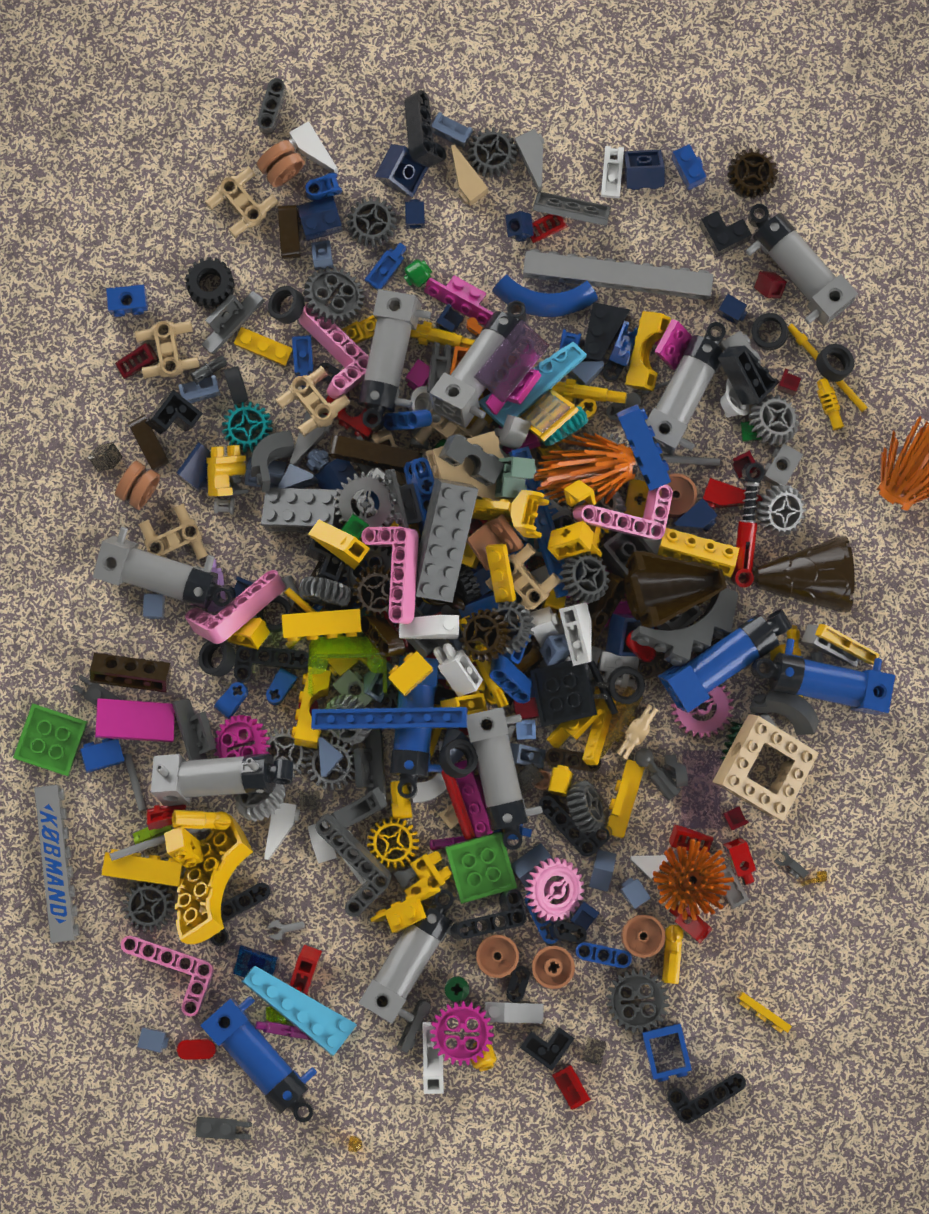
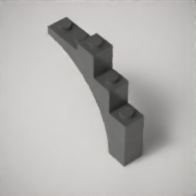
(678, 644)

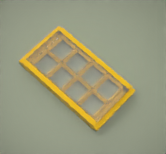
(549, 414)

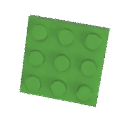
(50, 740)
(481, 867)

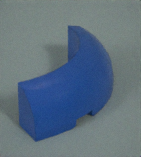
(546, 303)

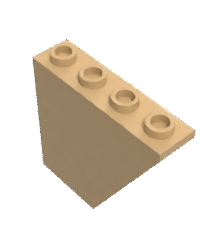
(462, 473)

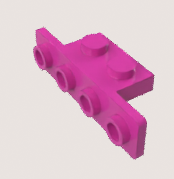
(461, 297)
(518, 394)
(474, 800)

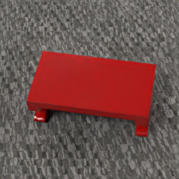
(571, 1087)

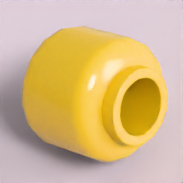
(487, 1062)

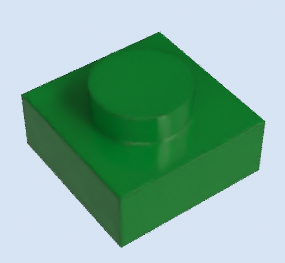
(746, 432)
(355, 526)

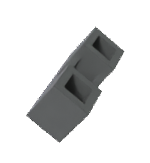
(485, 465)

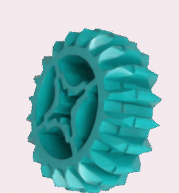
(577, 421)
(239, 427)

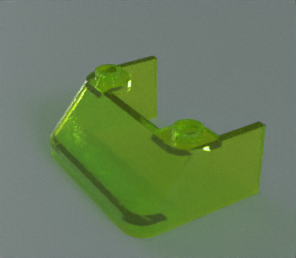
(343, 647)

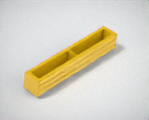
(846, 644)
(597, 735)

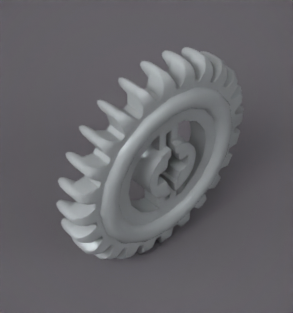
(367, 484)

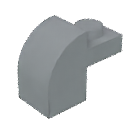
(513, 432)

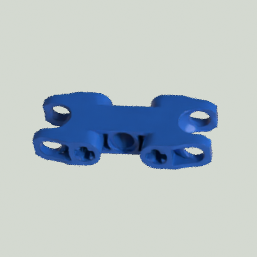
(423, 484)

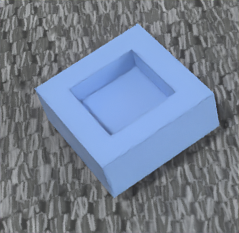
(526, 730)

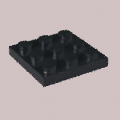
(563, 693)

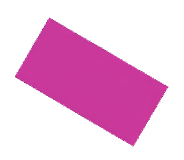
(135, 720)

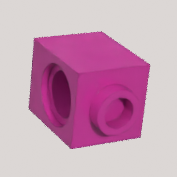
(418, 375)

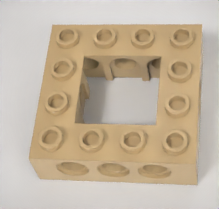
(742, 755)

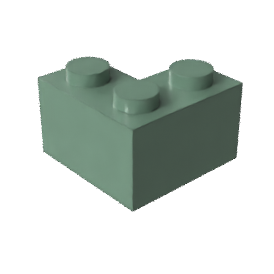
(513, 476)

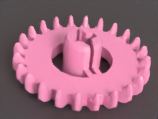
(701, 727)
(555, 889)

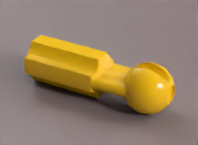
(200, 819)
(672, 954)

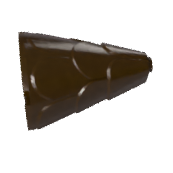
(813, 575)
(667, 586)

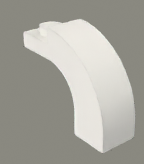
(430, 789)
(432, 1063)

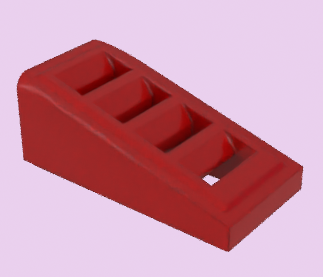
(555, 229)
(684, 832)

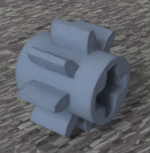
(317, 459)

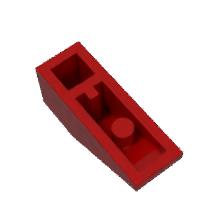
(724, 495)
(305, 969)

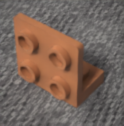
(494, 531)

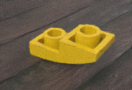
(361, 330)

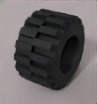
(205, 268)

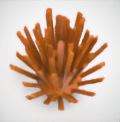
(596, 468)
(909, 478)
(701, 871)

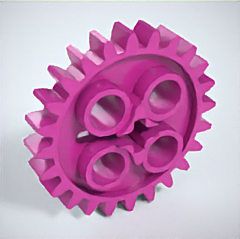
(237, 729)
(461, 1051)

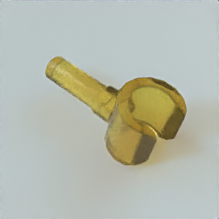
(821, 877)

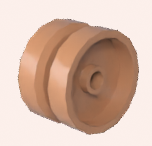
(280, 163)
(137, 485)
(687, 494)
(631, 936)
(503, 966)
(563, 972)

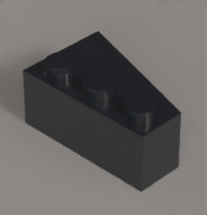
(602, 330)
(746, 375)

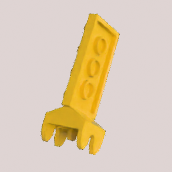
(520, 512)

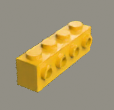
(698, 549)
(321, 623)
(143, 869)

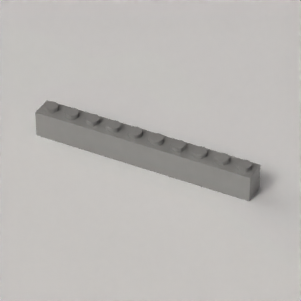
(618, 275)

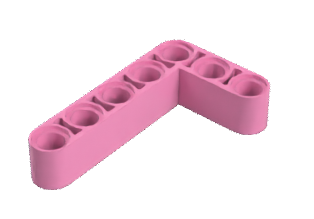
(341, 348)
(627, 524)
(403, 568)
(238, 612)
(175, 964)

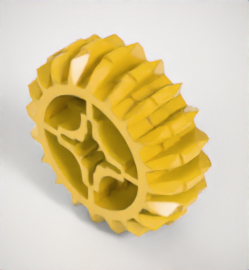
(401, 827)

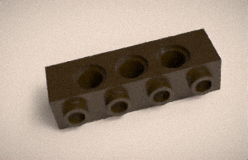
(130, 672)

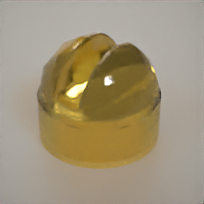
(354, 1144)

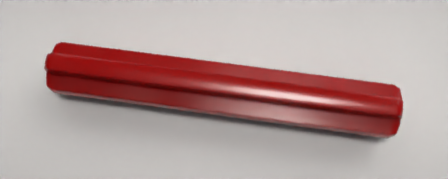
(459, 806)

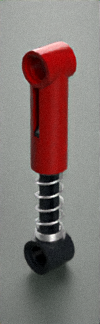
(747, 527)

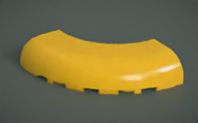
(204, 884)

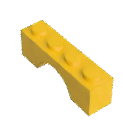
(650, 330)
(302, 733)

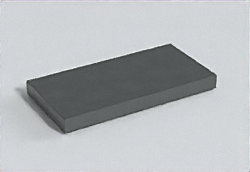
(572, 208)

